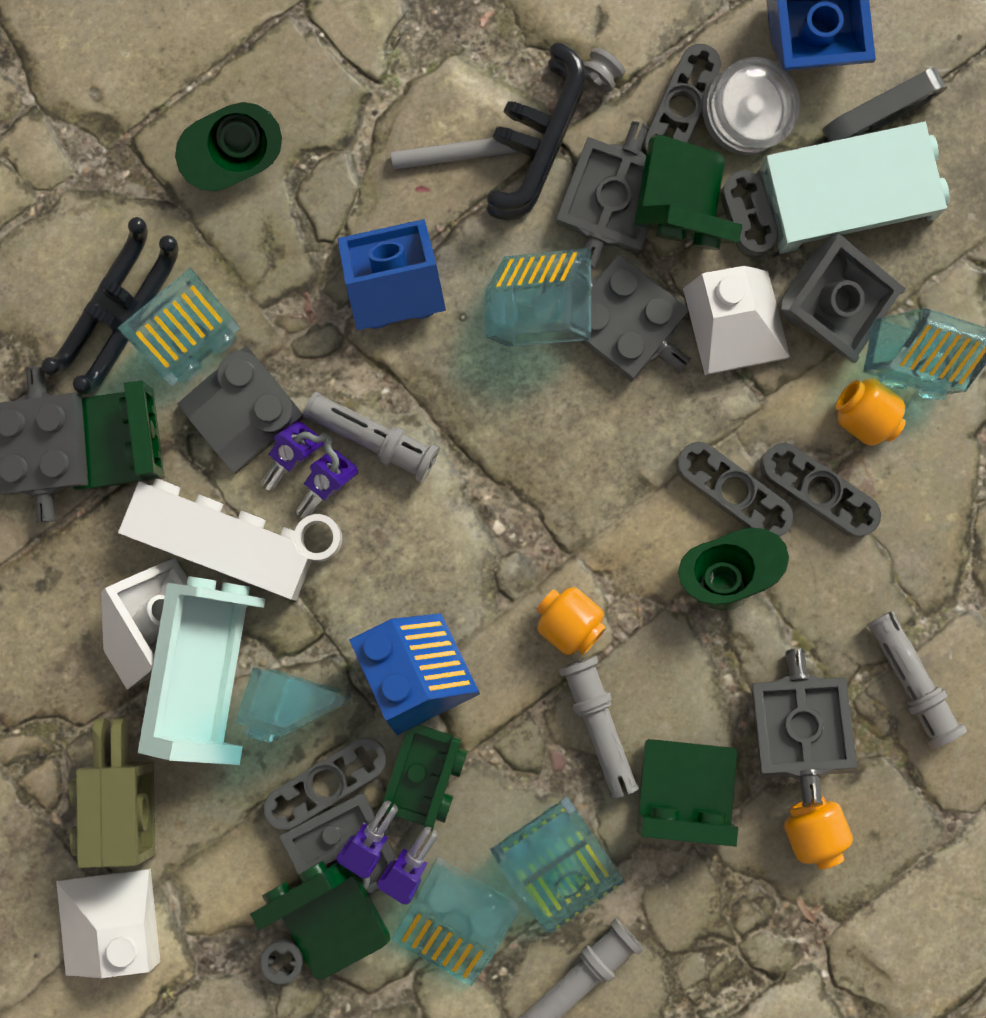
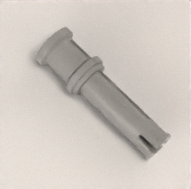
(389, 444)
(925, 698)
(593, 704)
(596, 965)

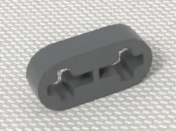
(758, 210)

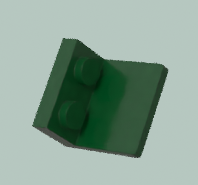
(122, 437)
(687, 792)

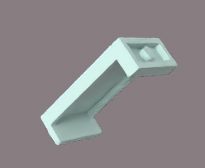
(854, 184)
(195, 672)

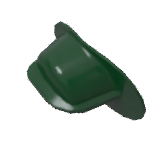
(228, 146)
(733, 567)

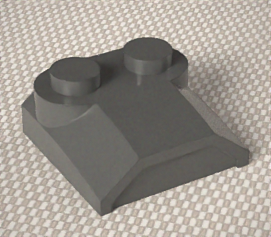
(840, 296)
(240, 409)

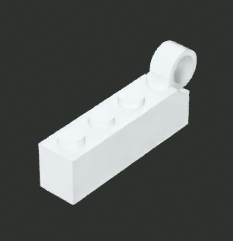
(224, 542)

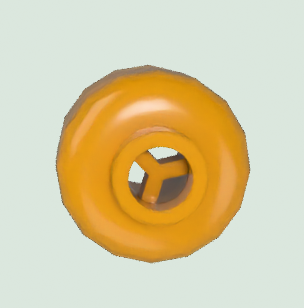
(871, 411)
(570, 621)
(818, 833)

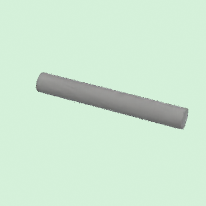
(448, 153)

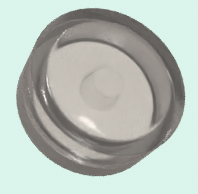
(751, 106)

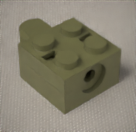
(113, 803)

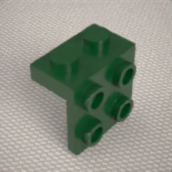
(683, 193)
(327, 918)

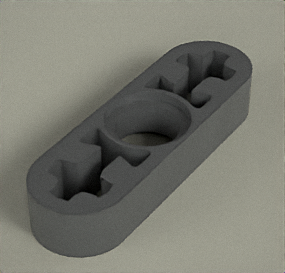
(683, 74)
(887, 106)
(753, 486)
(842, 518)
(290, 790)

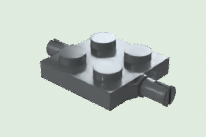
(606, 194)
(633, 320)
(42, 444)
(804, 727)

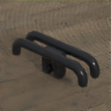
(517, 204)
(112, 307)

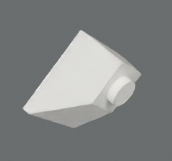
(735, 319)
(133, 619)
(108, 924)

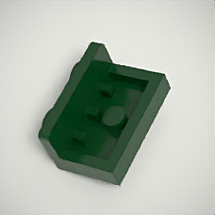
(422, 775)

